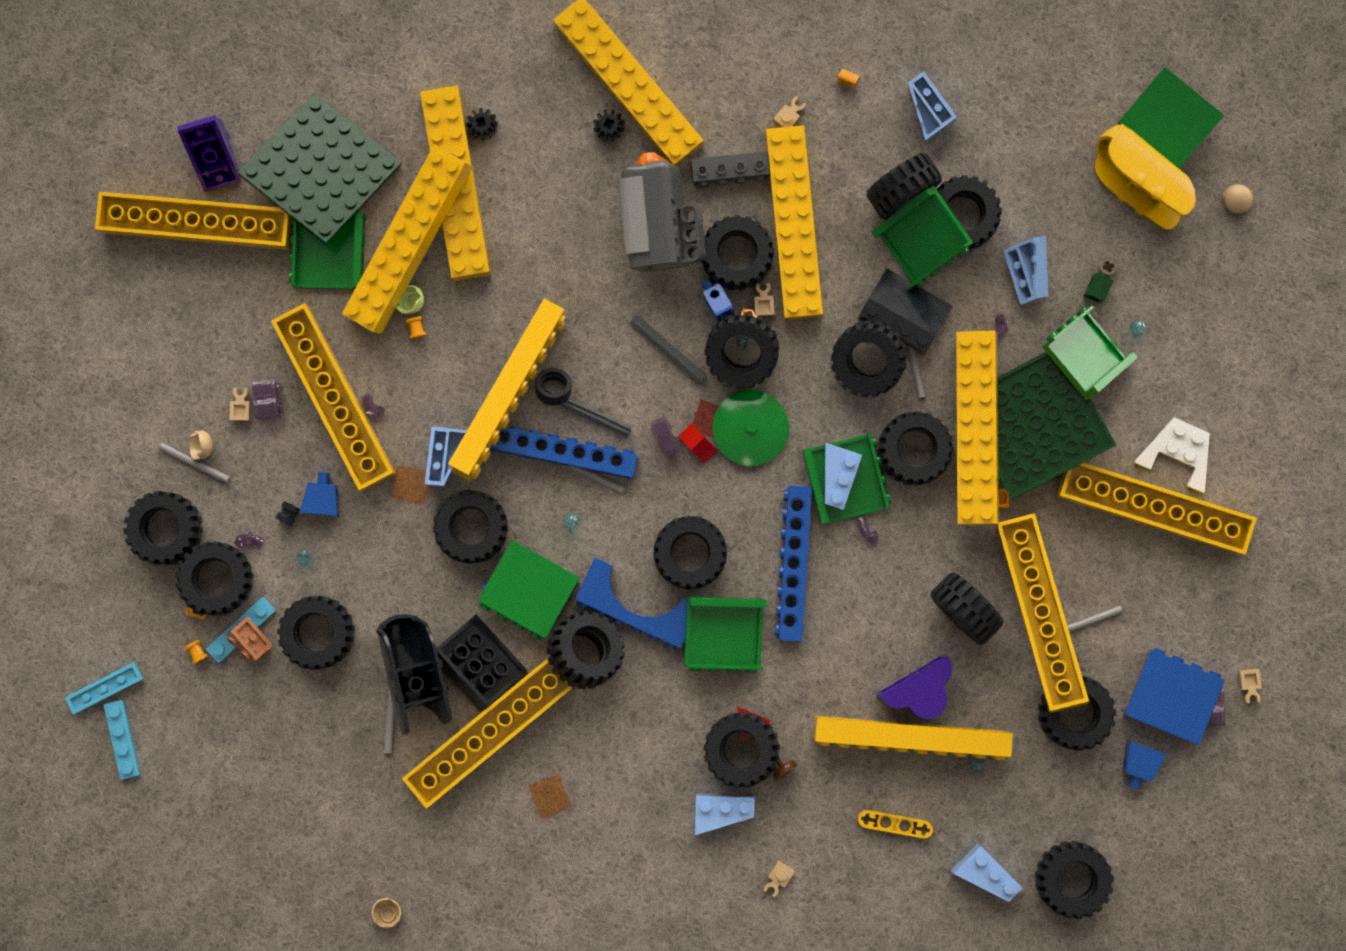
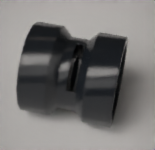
(287, 514)

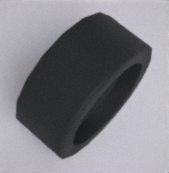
(553, 374)

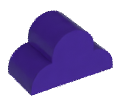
(210, 152)
(921, 690)

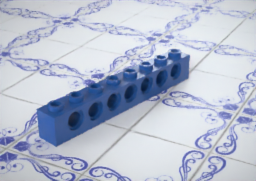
(625, 470)
(803, 495)

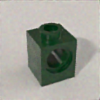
(1098, 287)

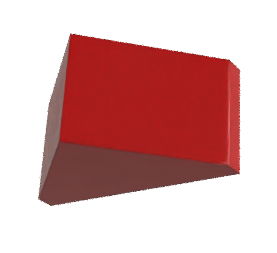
(698, 443)

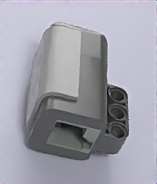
(655, 217)

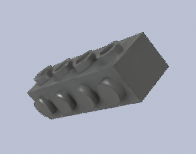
(730, 168)

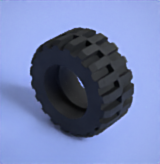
(903, 184)
(983, 197)
(755, 234)
(742, 374)
(855, 379)
(941, 448)
(138, 522)
(444, 526)
(694, 526)
(189, 571)
(967, 608)
(290, 628)
(603, 636)
(1094, 733)
(716, 755)
(1097, 891)

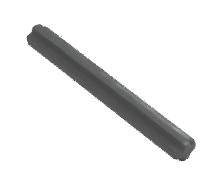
(668, 349)
(594, 415)

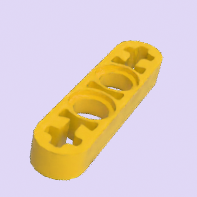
(894, 826)

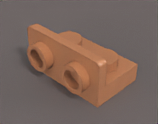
(248, 640)

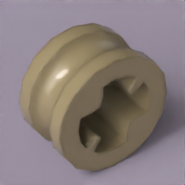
(1110, 262)

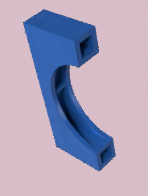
(597, 593)

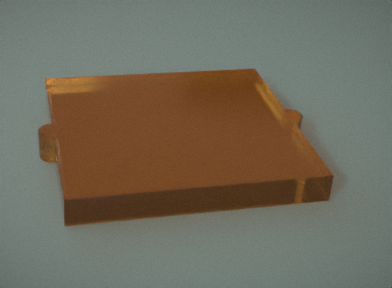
(409, 484)
(549, 795)

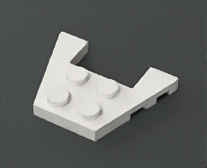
(1183, 444)

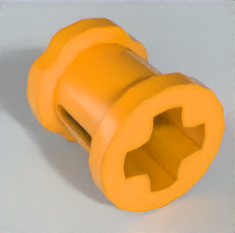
(415, 327)
(196, 652)

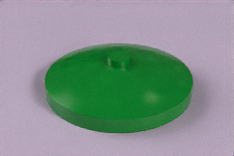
(750, 428)

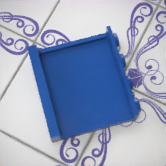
(1174, 696)

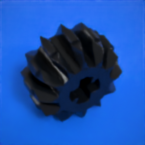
(479, 117)
(602, 128)

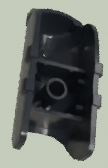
(412, 668)

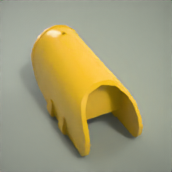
(1143, 177)

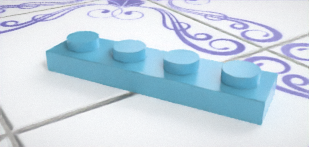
(257, 614)
(104, 688)
(122, 739)

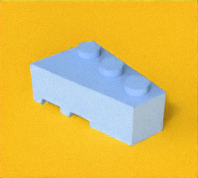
(930, 106)
(1029, 269)
(441, 449)
(839, 474)
(721, 810)
(986, 873)

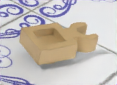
(788, 115)
(764, 304)
(240, 409)
(1250, 681)
(780, 876)

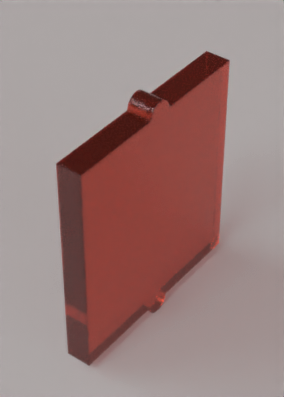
(704, 417)

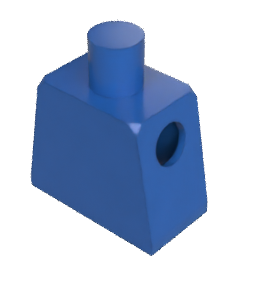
(717, 300)
(321, 497)
(1141, 763)

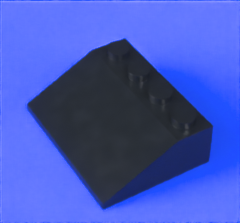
(908, 311)
(479, 663)

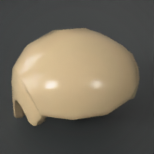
(1237, 198)
(200, 445)
(386, 913)

